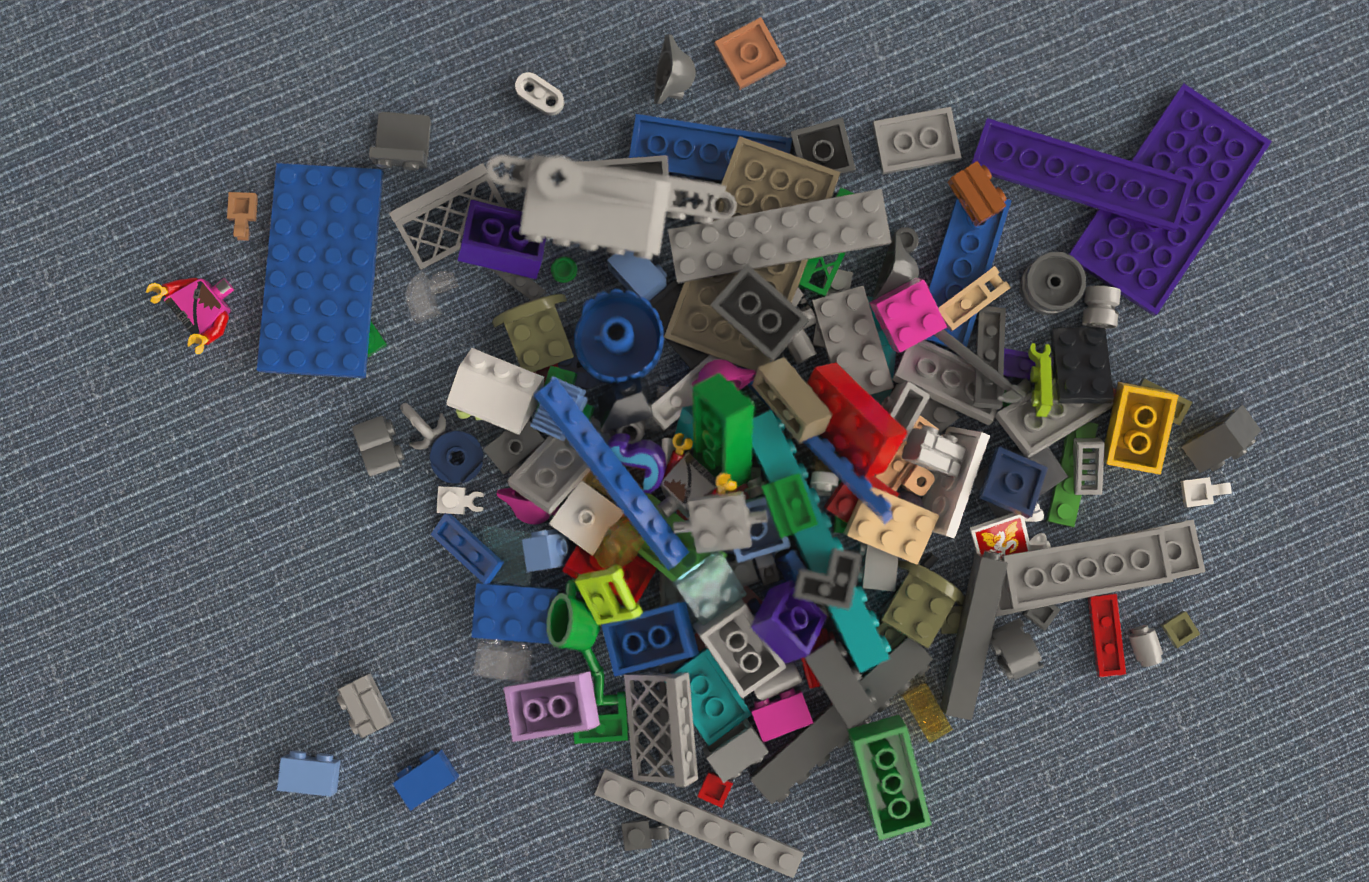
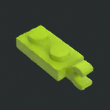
(1042, 376)

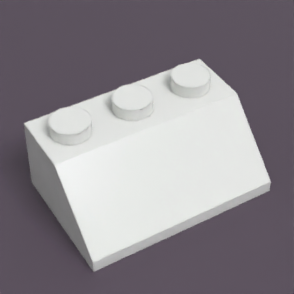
(495, 391)

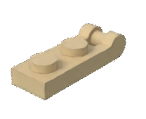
(972, 299)

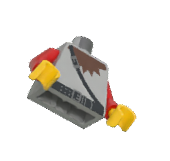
(688, 479)

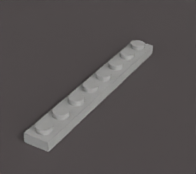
(699, 823)

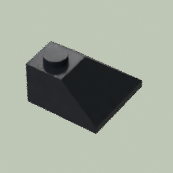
(625, 404)

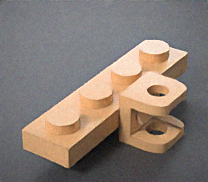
(905, 473)

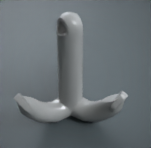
(423, 427)

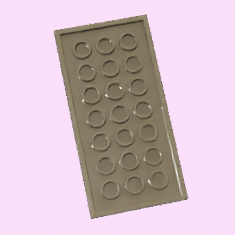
(759, 182)

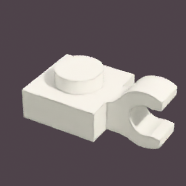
(1201, 492)

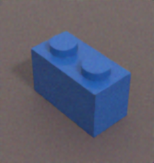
(425, 779)

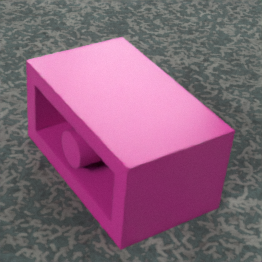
(781, 715)

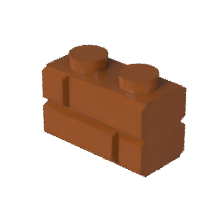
(977, 193)

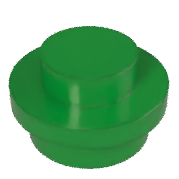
(564, 269)

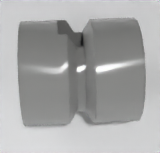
(1101, 307)

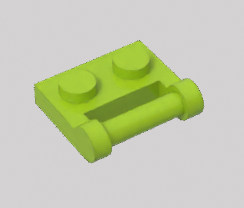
(601, 599)

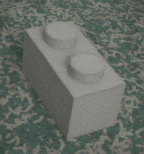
(767, 569)

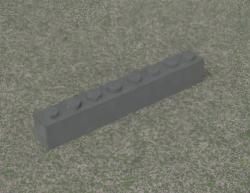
(828, 730)

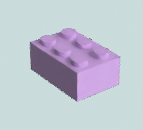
(551, 706)

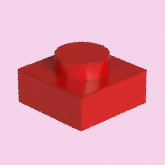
(714, 790)

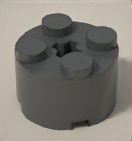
(1016, 650)

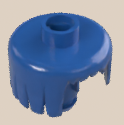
(618, 336)

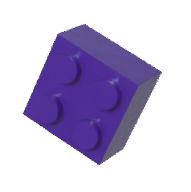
(788, 622)

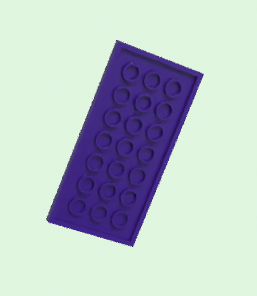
(1194, 142)

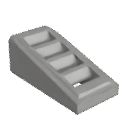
(1078, 455)

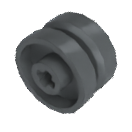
(1064, 274)

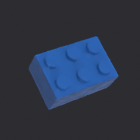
(512, 612)
(650, 639)

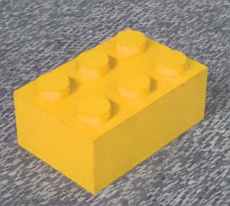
(1139, 427)

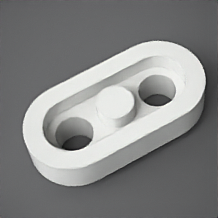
(540, 95)
(824, 483)

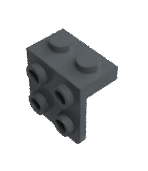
(401, 141)

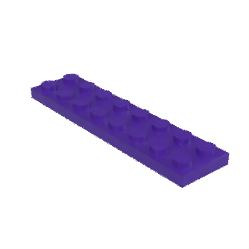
(1083, 175)

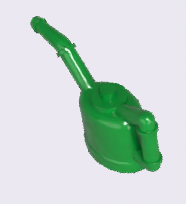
(574, 628)

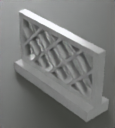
(433, 200)
(681, 731)

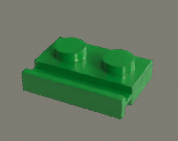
(789, 505)

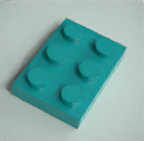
(713, 697)

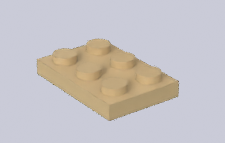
(902, 535)

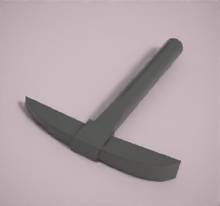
(1013, 394)

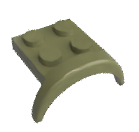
(536, 332)
(921, 603)

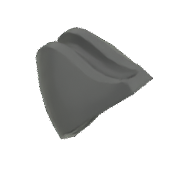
(674, 72)
(896, 269)

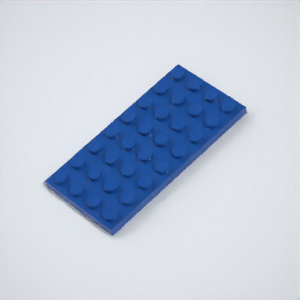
(320, 271)

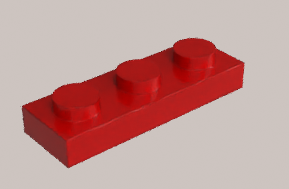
(1106, 635)

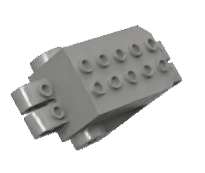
(604, 203)

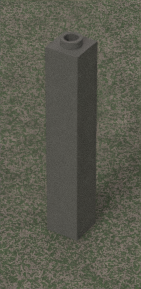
(973, 635)

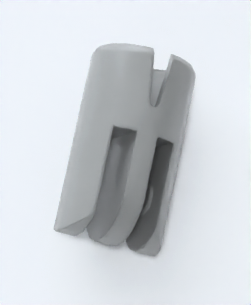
(779, 683)

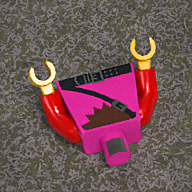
(197, 307)

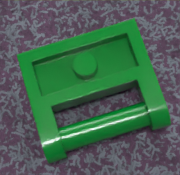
(612, 725)

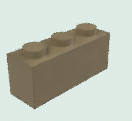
(791, 399)

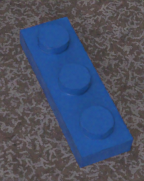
(467, 548)

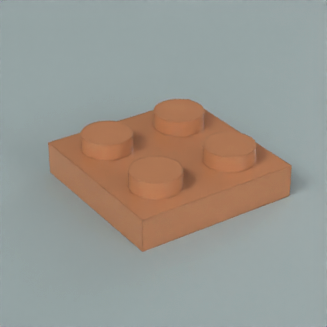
(750, 53)

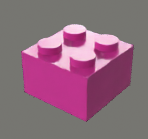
(908, 314)

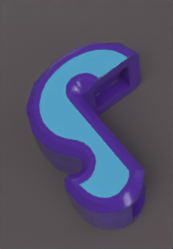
(643, 455)

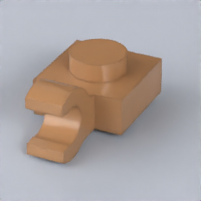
(241, 209)

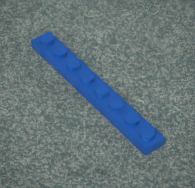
(843, 470)
(611, 473)

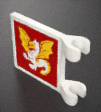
(1008, 535)

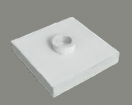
(586, 517)

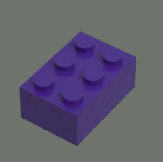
(495, 241)

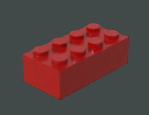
(858, 423)

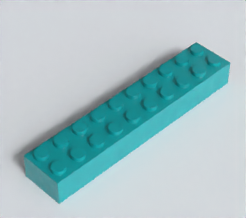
(853, 626)

